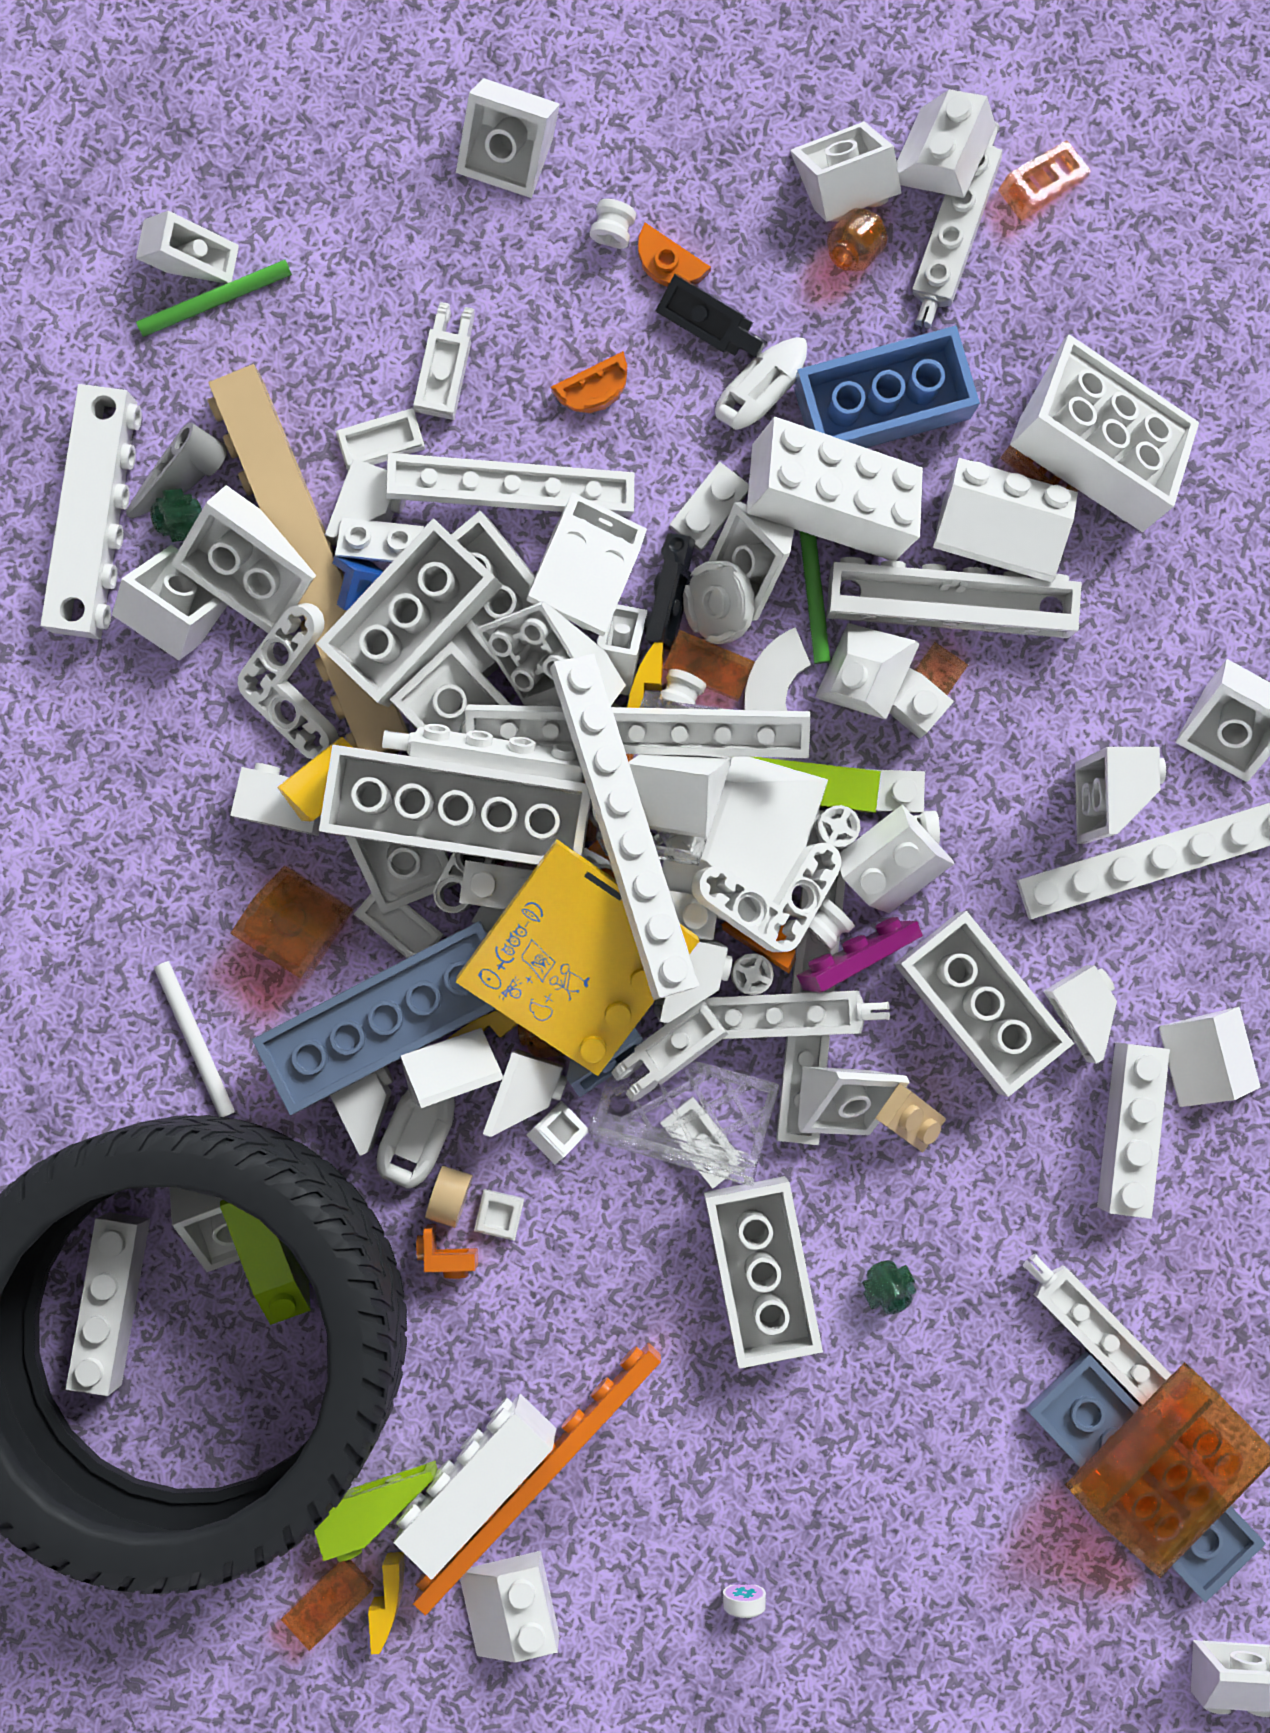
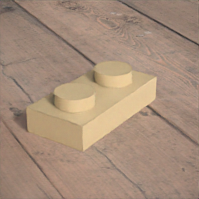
(911, 1118)

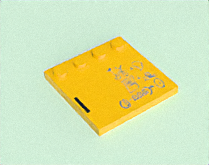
(565, 961)

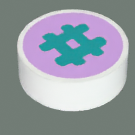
(744, 1600)

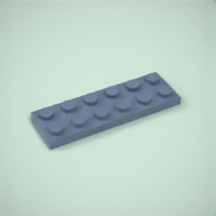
(372, 1023)
(1089, 1408)

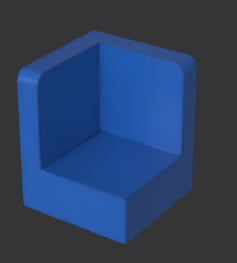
(357, 579)

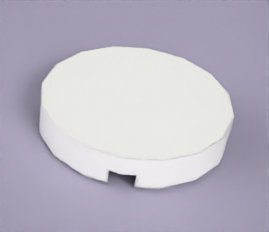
(719, 602)

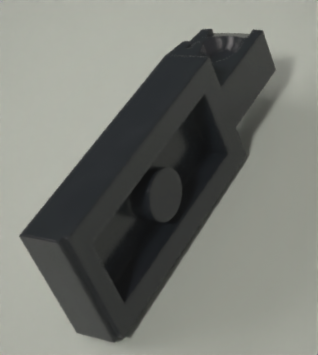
(708, 318)
(669, 585)

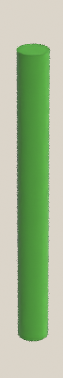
(214, 298)
(815, 598)

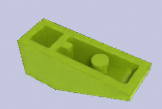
(269, 1266)
(368, 1511)

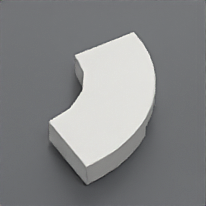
(774, 673)

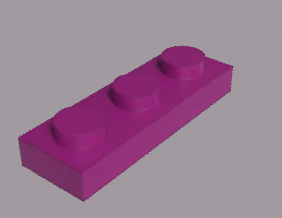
(858, 954)

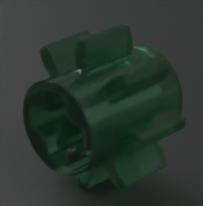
(175, 514)
(889, 1287)

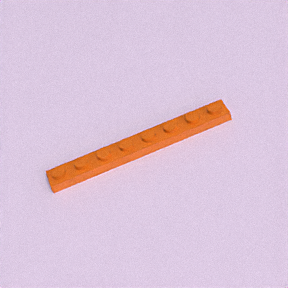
(578, 1430)

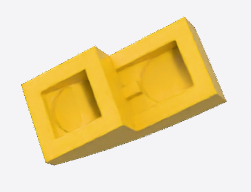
(648, 675)
(496, 1020)
(384, 1608)

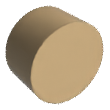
(448, 1196)

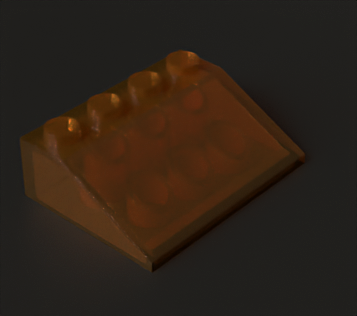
(1171, 1470)

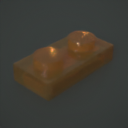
(717, 667)
(327, 1603)

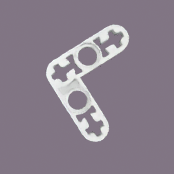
(276, 686)
(770, 912)

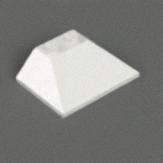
(755, 830)

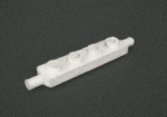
(953, 238)
(484, 751)
(794, 1014)
(1098, 1330)

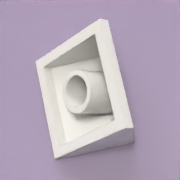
(755, 547)
(680, 791)
(1210, 1058)
(450, 1068)
(843, 1099)

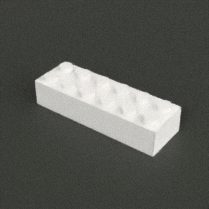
(451, 806)

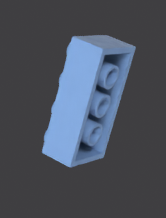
(889, 390)

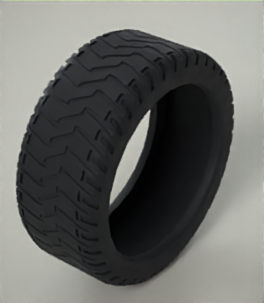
(149, 1537)

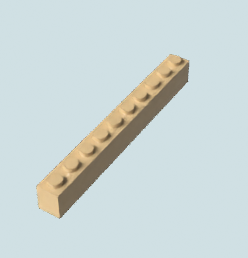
(284, 498)

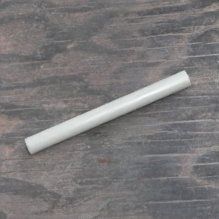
(194, 1039)

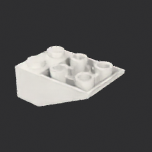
(587, 564)
(531, 642)

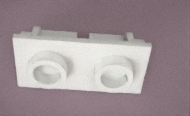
(374, 539)

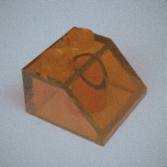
(292, 922)

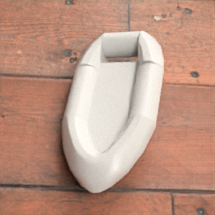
(761, 383)
(415, 1136)

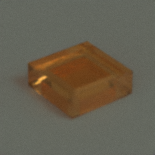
(941, 667)

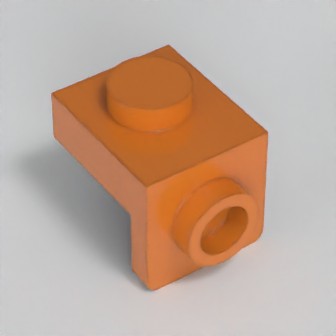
(452, 1262)

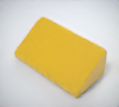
(307, 786)

